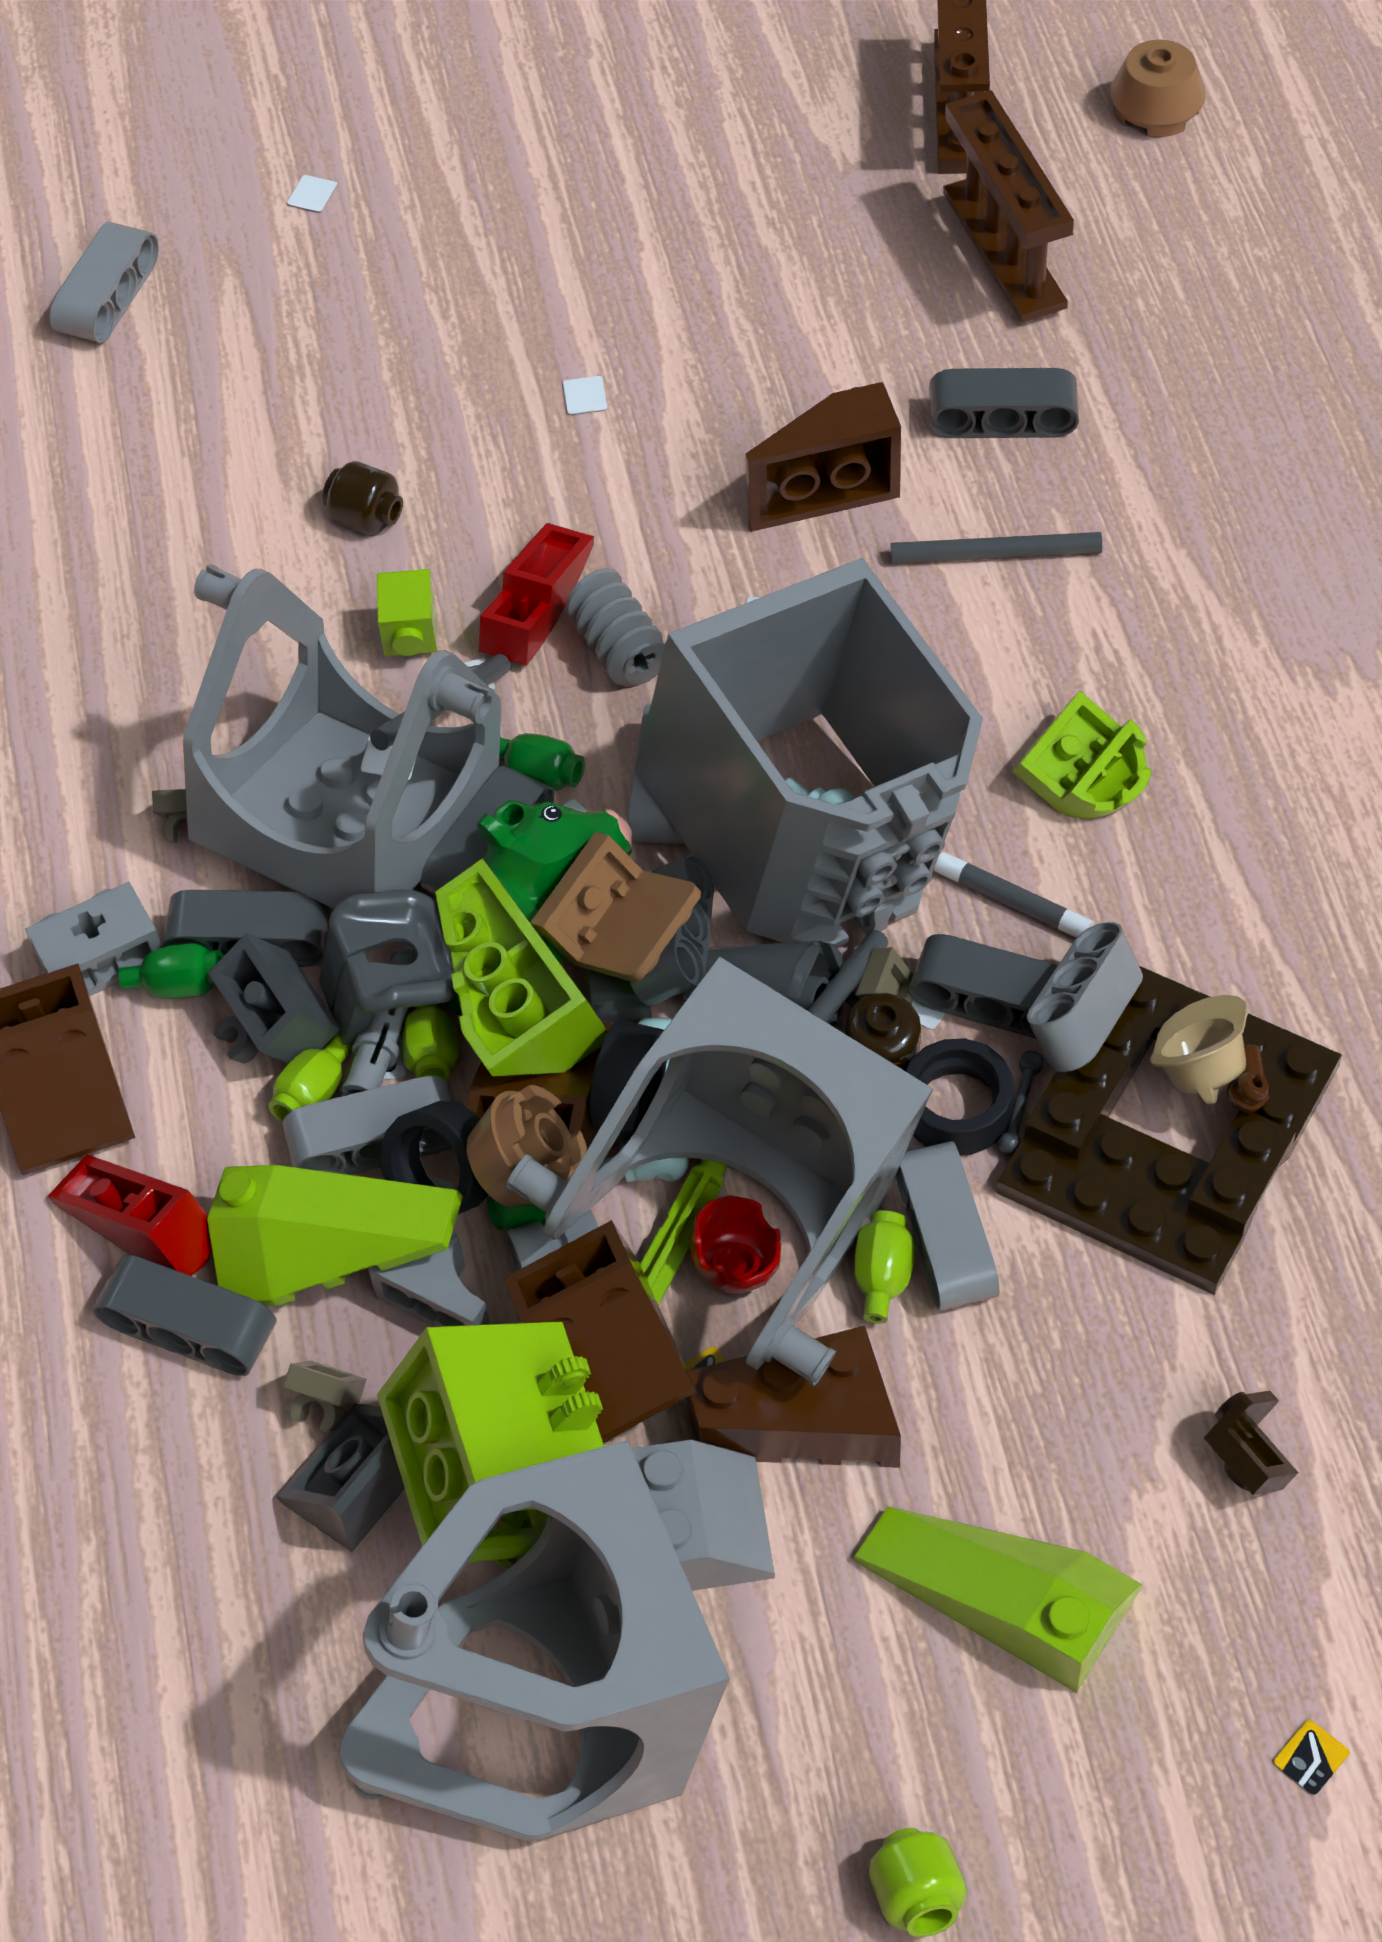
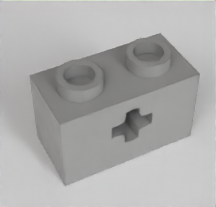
(98, 935)

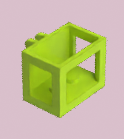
(481, 1407)

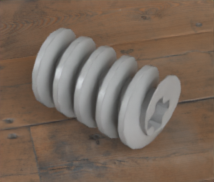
(615, 628)

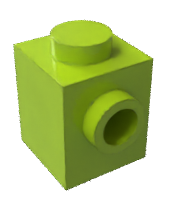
(406, 612)

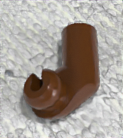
(1250, 1089)

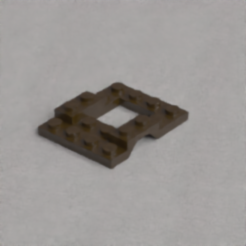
(1144, 1192)

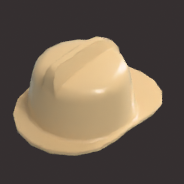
(1203, 1046)

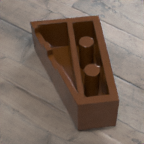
(782, 1415)

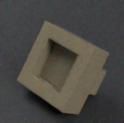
(173, 806)
(883, 974)
(324, 1385)

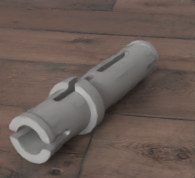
(363, 1073)

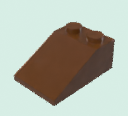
(827, 460)

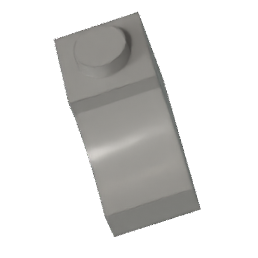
(431, 1289)

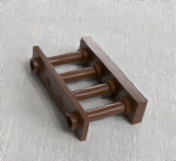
(960, 70)
(1007, 205)

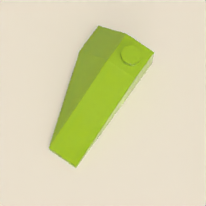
(511, 989)
(307, 1227)
(1019, 1593)

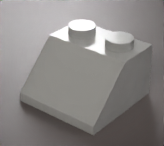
(710, 1511)

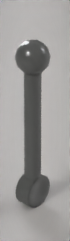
(1030, 1065)

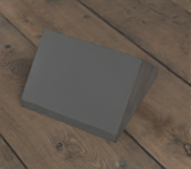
(347, 1478)

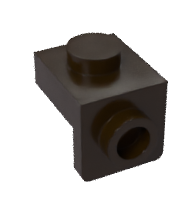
(1247, 1452)

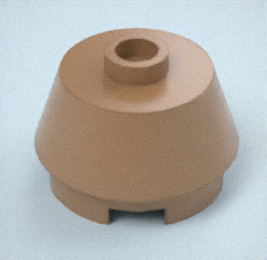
(1158, 88)
(521, 1126)

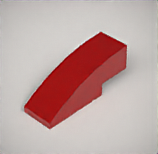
(534, 593)

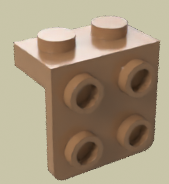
(613, 912)

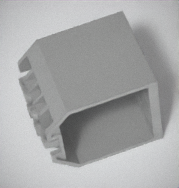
(800, 653)

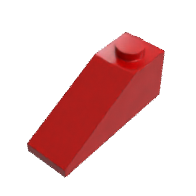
(137, 1213)

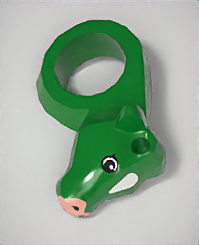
(535, 848)

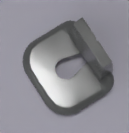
(360, 987)

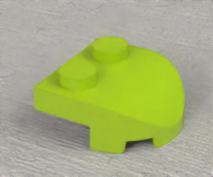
(1086, 762)

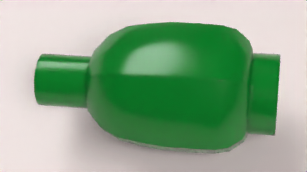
(543, 759)
(173, 972)

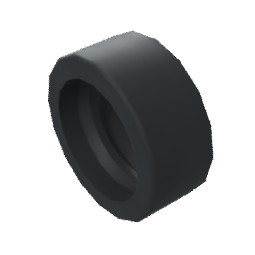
(617, 1060)
(976, 1061)
(402, 1151)

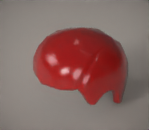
(735, 1245)

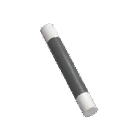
(1012, 895)

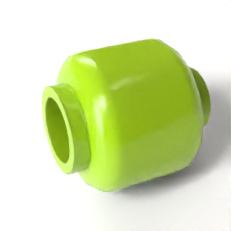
(917, 1882)

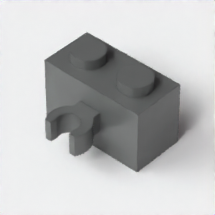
(271, 1002)

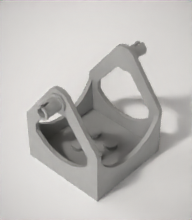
(296, 789)
(772, 1097)
(597, 1600)

